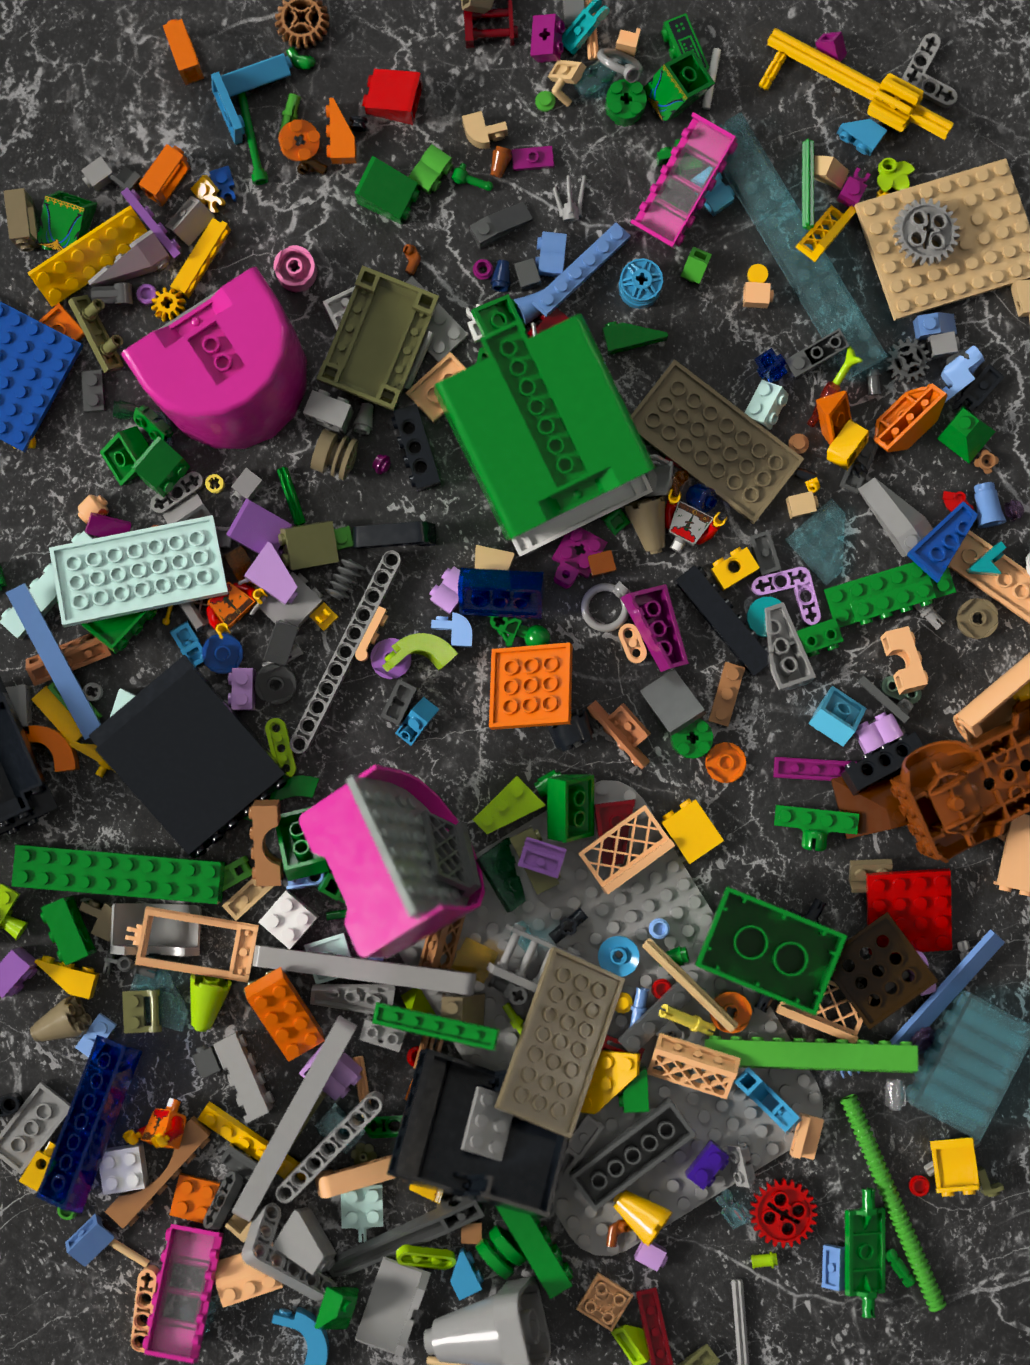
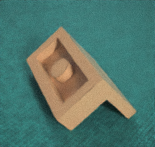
(806, 1137)

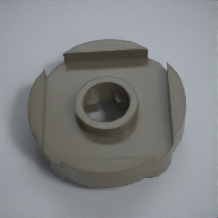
(976, 630)

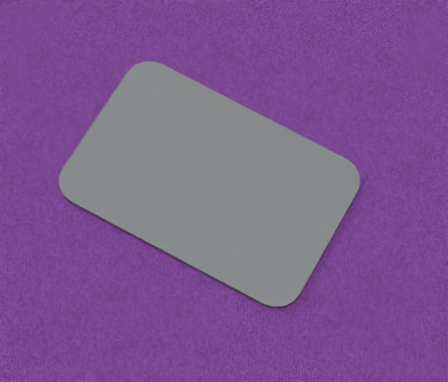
(657, 891)

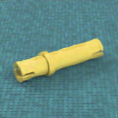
(694, 1022)

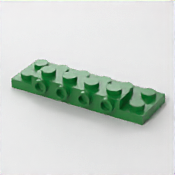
(885, 593)

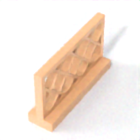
(635, 865)
(822, 1023)
(694, 1057)

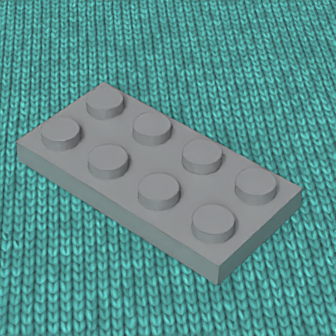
(447, 331)
(32, 1126)

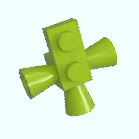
(12, 925)

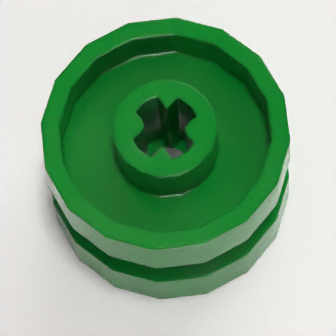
(501, 1252)

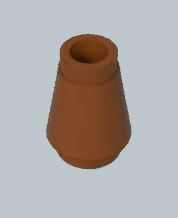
(500, 161)

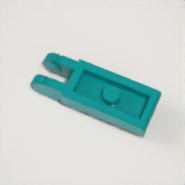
(584, 26)

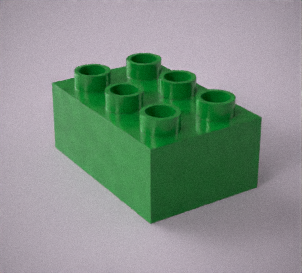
(770, 950)

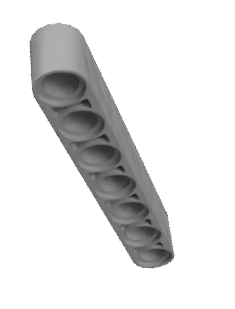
(325, 1155)

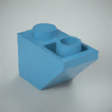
(863, 134)
(417, 721)
(464, 1276)

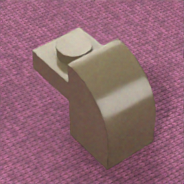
(103, 923)

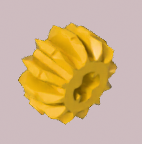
(161, 303)

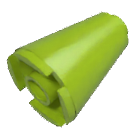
(206, 1000)

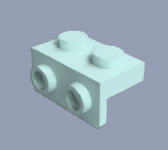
(767, 403)

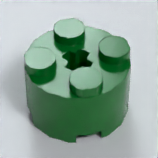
(624, 91)
(701, 745)

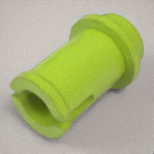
(764, 1260)

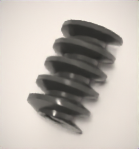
(344, 579)

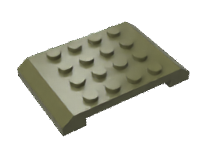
(378, 338)

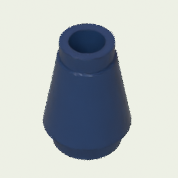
(501, 277)

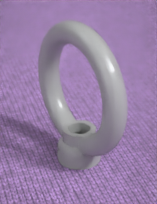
(630, 71)
(619, 590)

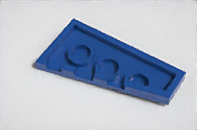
(941, 543)

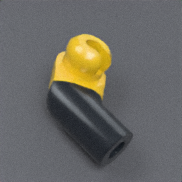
(810, 479)

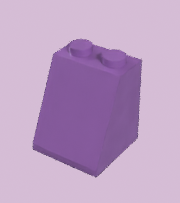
(256, 527)

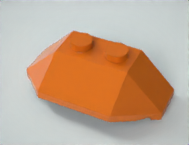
(909, 418)

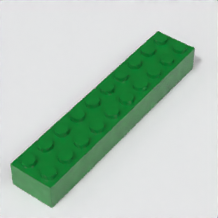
(118, 874)

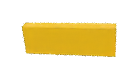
(57, 714)

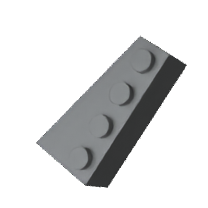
(244, 1076)

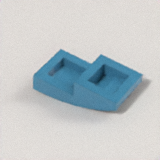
(188, 642)

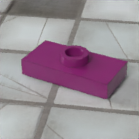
(532, 158)

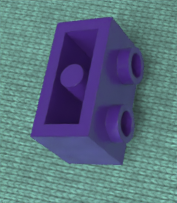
(707, 1164)

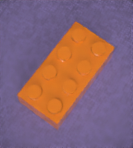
(284, 1014)

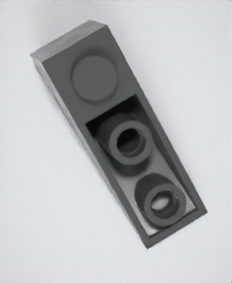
(817, 353)

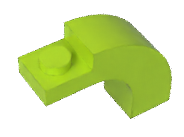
(428, 645)

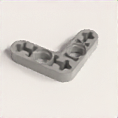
(922, 79)

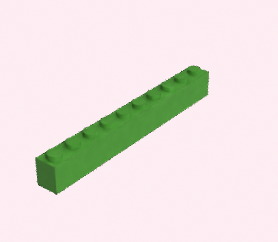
(819, 1054)

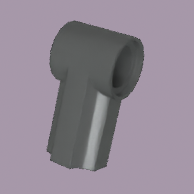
(117, 295)

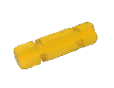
(772, 71)

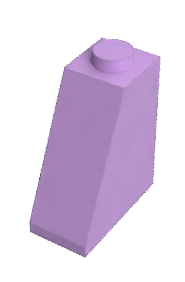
(272, 576)

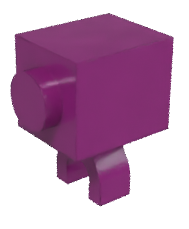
(853, 189)

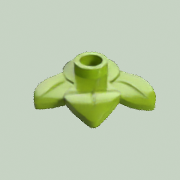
(896, 176)

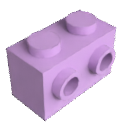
(242, 689)

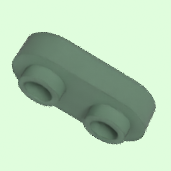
(884, 686)

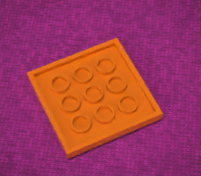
(531, 686)

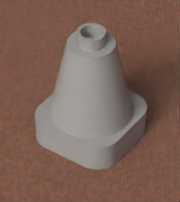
(495, 1330)

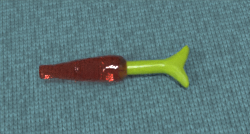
(834, 386)

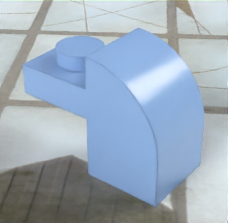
(461, 629)

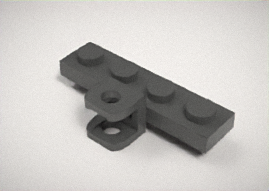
(651, 1022)

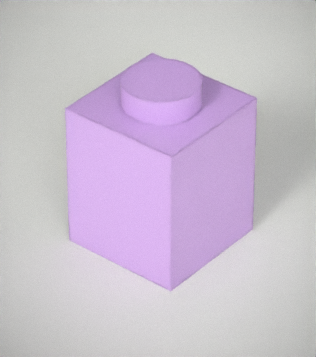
(651, 1256)

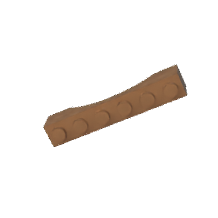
(129, 1203)

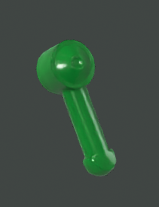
(461, 176)

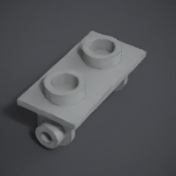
(743, 1174)

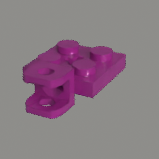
(570, 562)

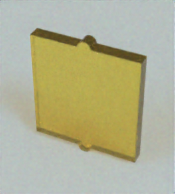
(475, 959)

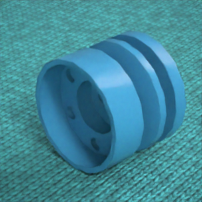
(639, 295)

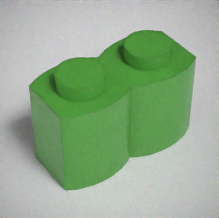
(431, 169)

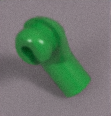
(300, 61)

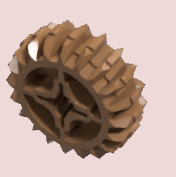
(292, 33)

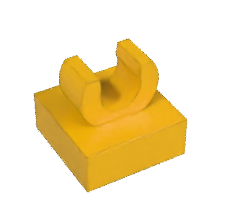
(323, 616)

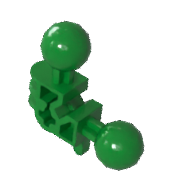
(533, 635)

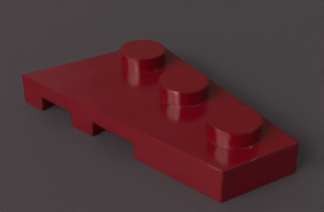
(607, 817)

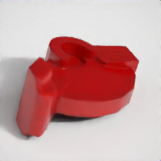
(953, 499)

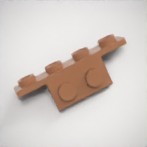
(624, 729)

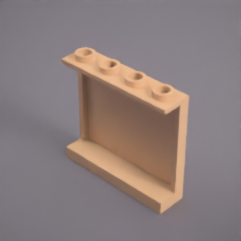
(1015, 861)

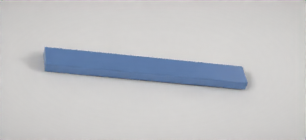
(54, 659)
(950, 987)

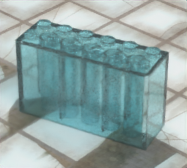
(970, 1064)

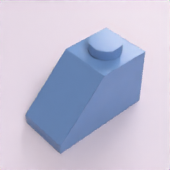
(933, 324)

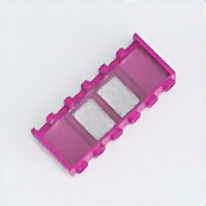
(685, 181)
(183, 1293)

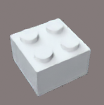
(288, 919)
(123, 1169)

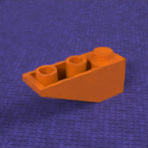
(342, 141)

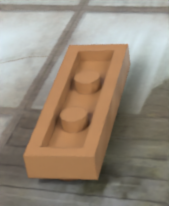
(726, 694)

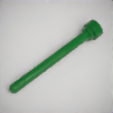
(259, 175)

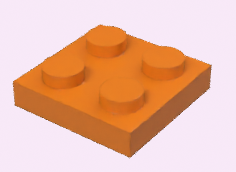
(193, 1197)

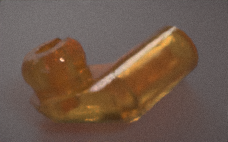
(678, 480)

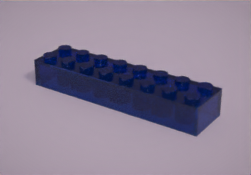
(89, 1124)

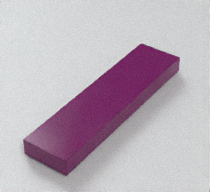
(808, 768)

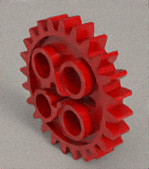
(773, 1228)

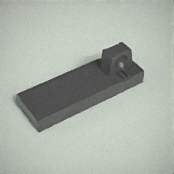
(899, 710)

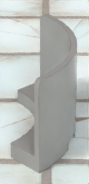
(166, 935)
(391, 1305)

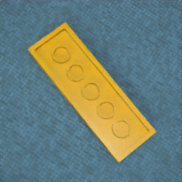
(85, 257)

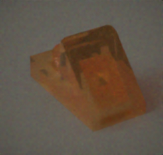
(240, 563)

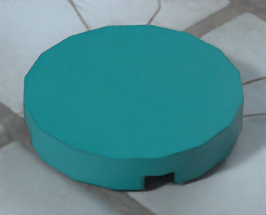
(756, 614)

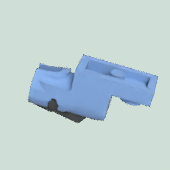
(959, 370)

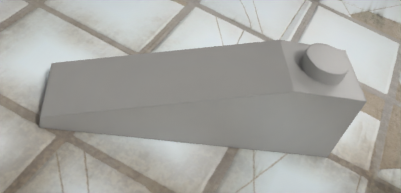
(143, 258)
(899, 519)
(786, 653)

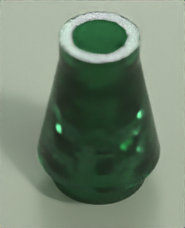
(123, 410)

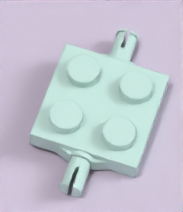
(362, 1209)

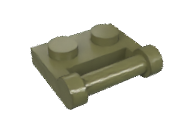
(134, 1011)

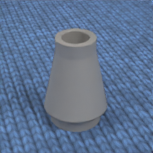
(364, 421)

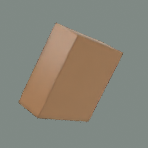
(471, 1233)

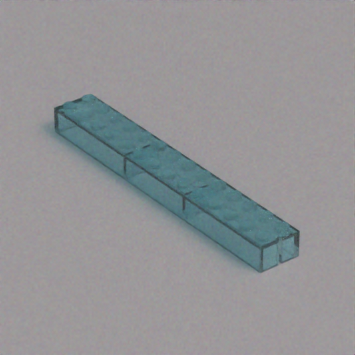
(781, 228)

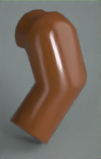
(615, 1230)

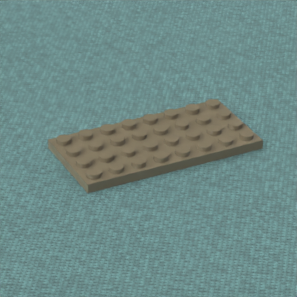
(715, 441)
(560, 1043)

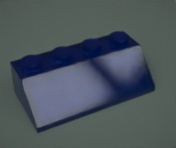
(500, 593)

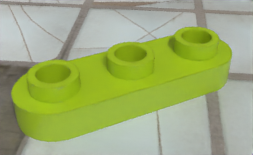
(278, 738)
(425, 1257)

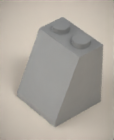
(306, 1242)

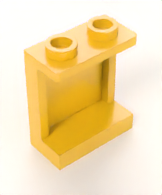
(691, 830)
(955, 1166)

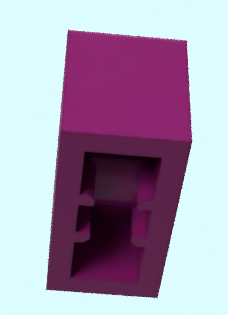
(547, 38)

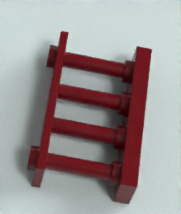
(473, 34)

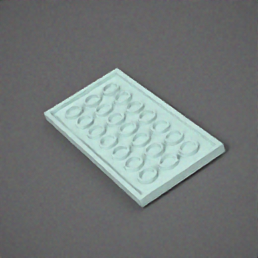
(138, 571)

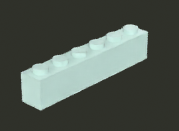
(43, 592)

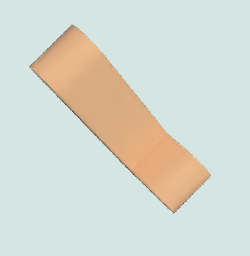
(333, 1183)
(141, 1306)

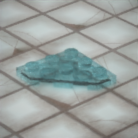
(821, 541)
(172, 1008)

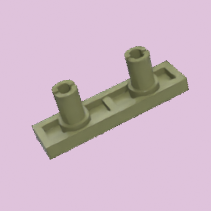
(90, 323)

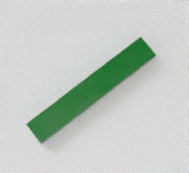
(436, 1026)

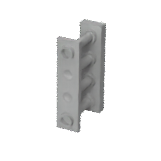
(519, 976)

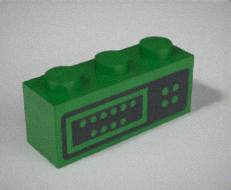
(681, 38)

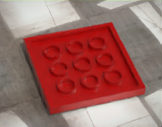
(917, 903)

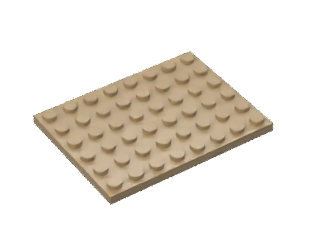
(990, 247)

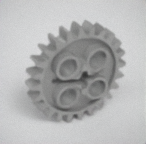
(943, 235)

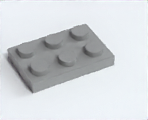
(486, 1126)

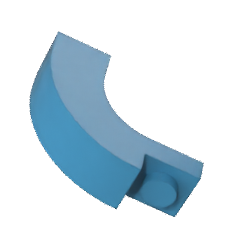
(767, 1100)
(304, 1322)

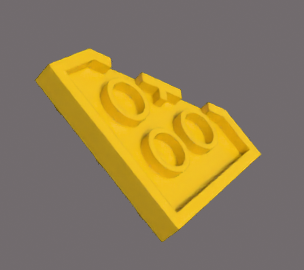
(609, 1078)

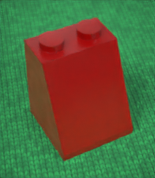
(393, 95)

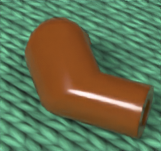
(413, 257)

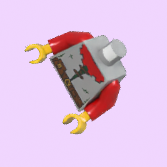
(688, 524)

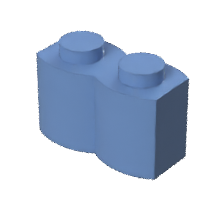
(552, 254)

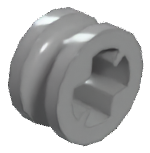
(93, 685)

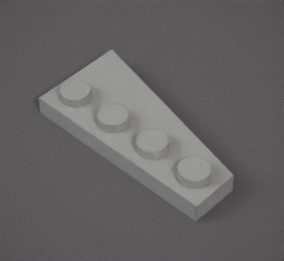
(352, 997)

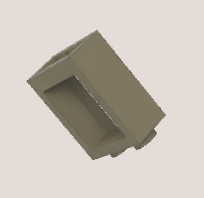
(21, 219)

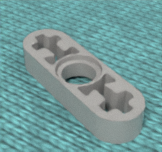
(193, 489)

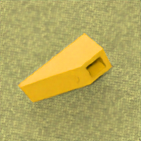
(73, 980)

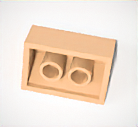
(241, 1282)

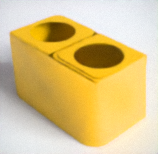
(848, 445)

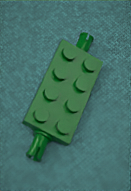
(865, 1252)

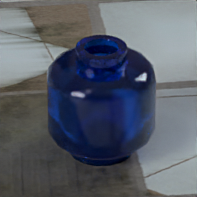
(701, 497)

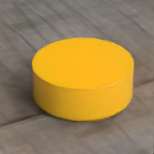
(757, 273)

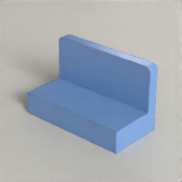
(88, 1240)
(833, 1267)

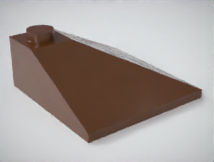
(876, 806)

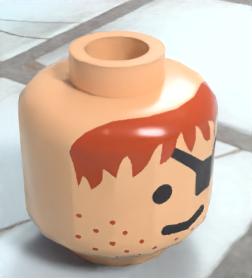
(92, 504)

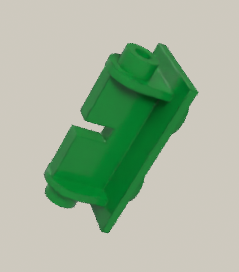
(146, 417)

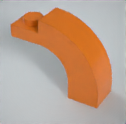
(63, 754)

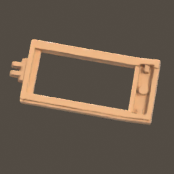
(242, 952)

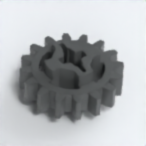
(900, 358)

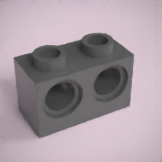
(399, 702)

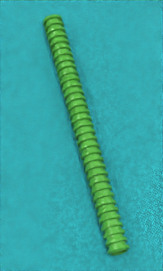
(893, 1203)

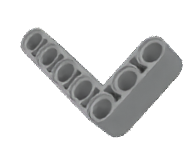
(281, 1264)

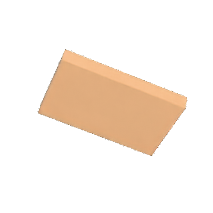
(423, 391)

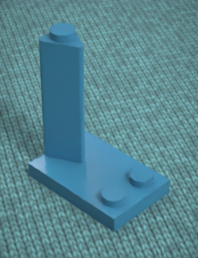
(243, 80)

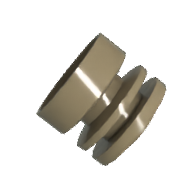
(331, 453)

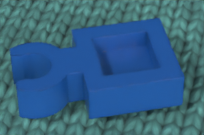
(224, 181)

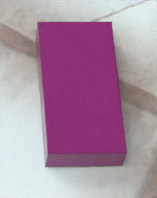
(105, 526)

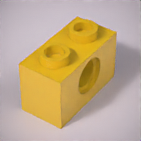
(725, 577)

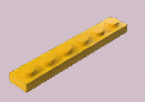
(243, 1137)

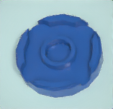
(222, 654)

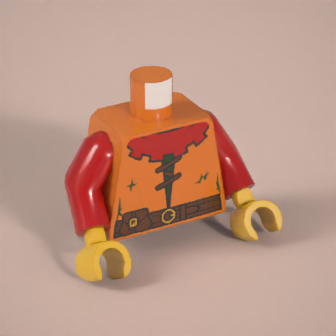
(228, 609)
(163, 1129)

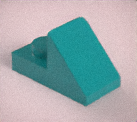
(984, 564)

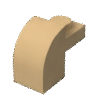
(479, 134)

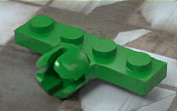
(816, 823)

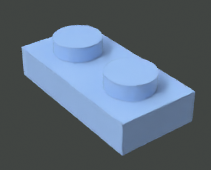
(101, 1026)

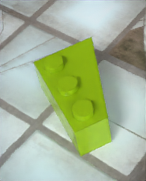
(509, 805)

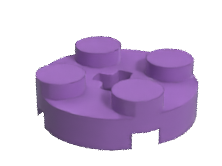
(377, 657)

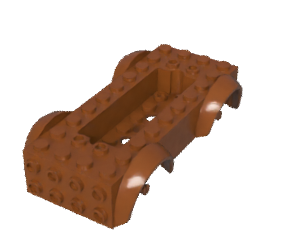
(945, 788)

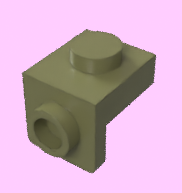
(985, 1187)

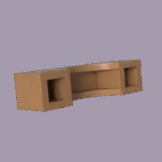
(268, 868)

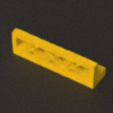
(827, 236)
(201, 257)

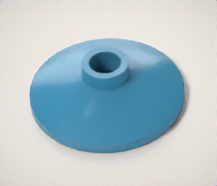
(619, 966)

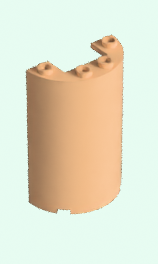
(994, 704)

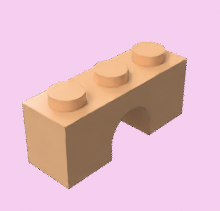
(902, 643)

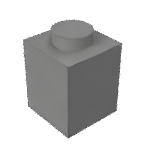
(97, 174)
(942, 345)
(247, 485)

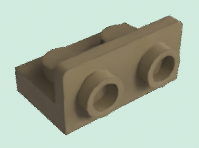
(859, 868)

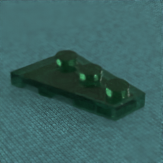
(501, 874)

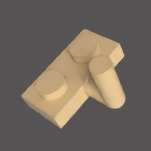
(563, 73)

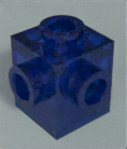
(771, 365)

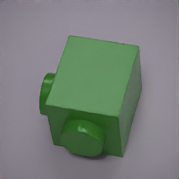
(696, 265)

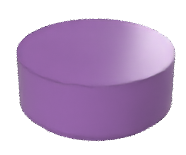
(146, 293)

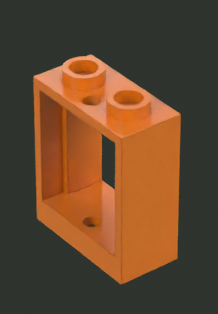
(183, 51)
(164, 174)

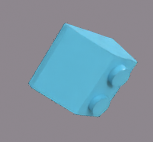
(837, 716)

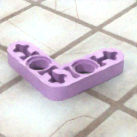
(806, 585)

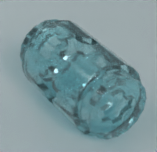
(588, 84)

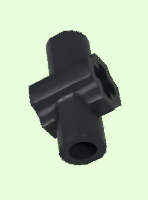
(559, 933)

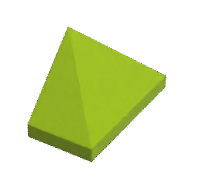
(416, 1000)
(633, 1343)

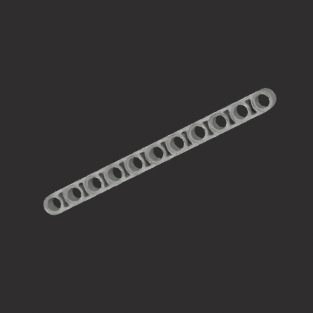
(337, 659)
(365, 969)
(294, 1118)

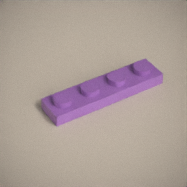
(146, 215)

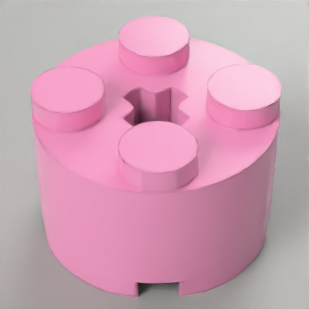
(290, 258)

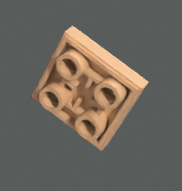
(604, 1301)

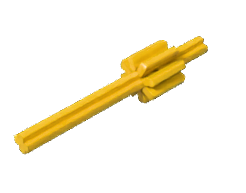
(891, 102)

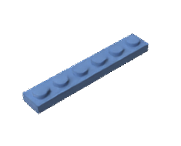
(581, 269)

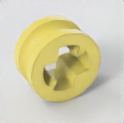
(213, 477)

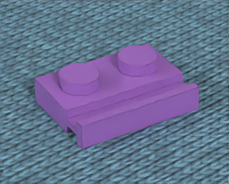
(542, 857)

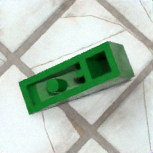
(626, 337)

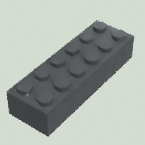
(632, 1154)

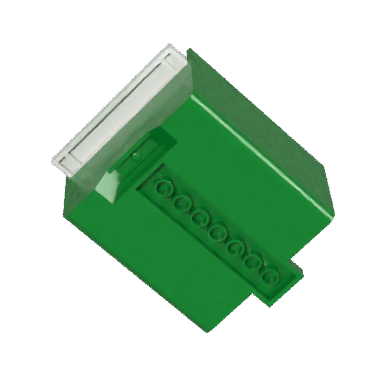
(545, 432)

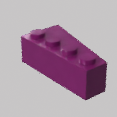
(657, 625)

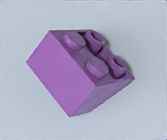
(14, 970)

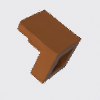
(601, 563)

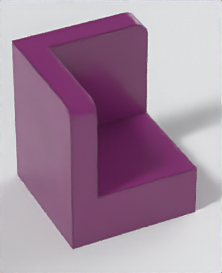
(832, 45)

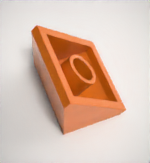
(833, 414)

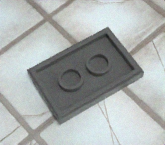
(672, 702)

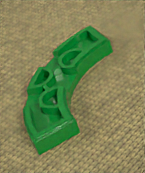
(295, 786)

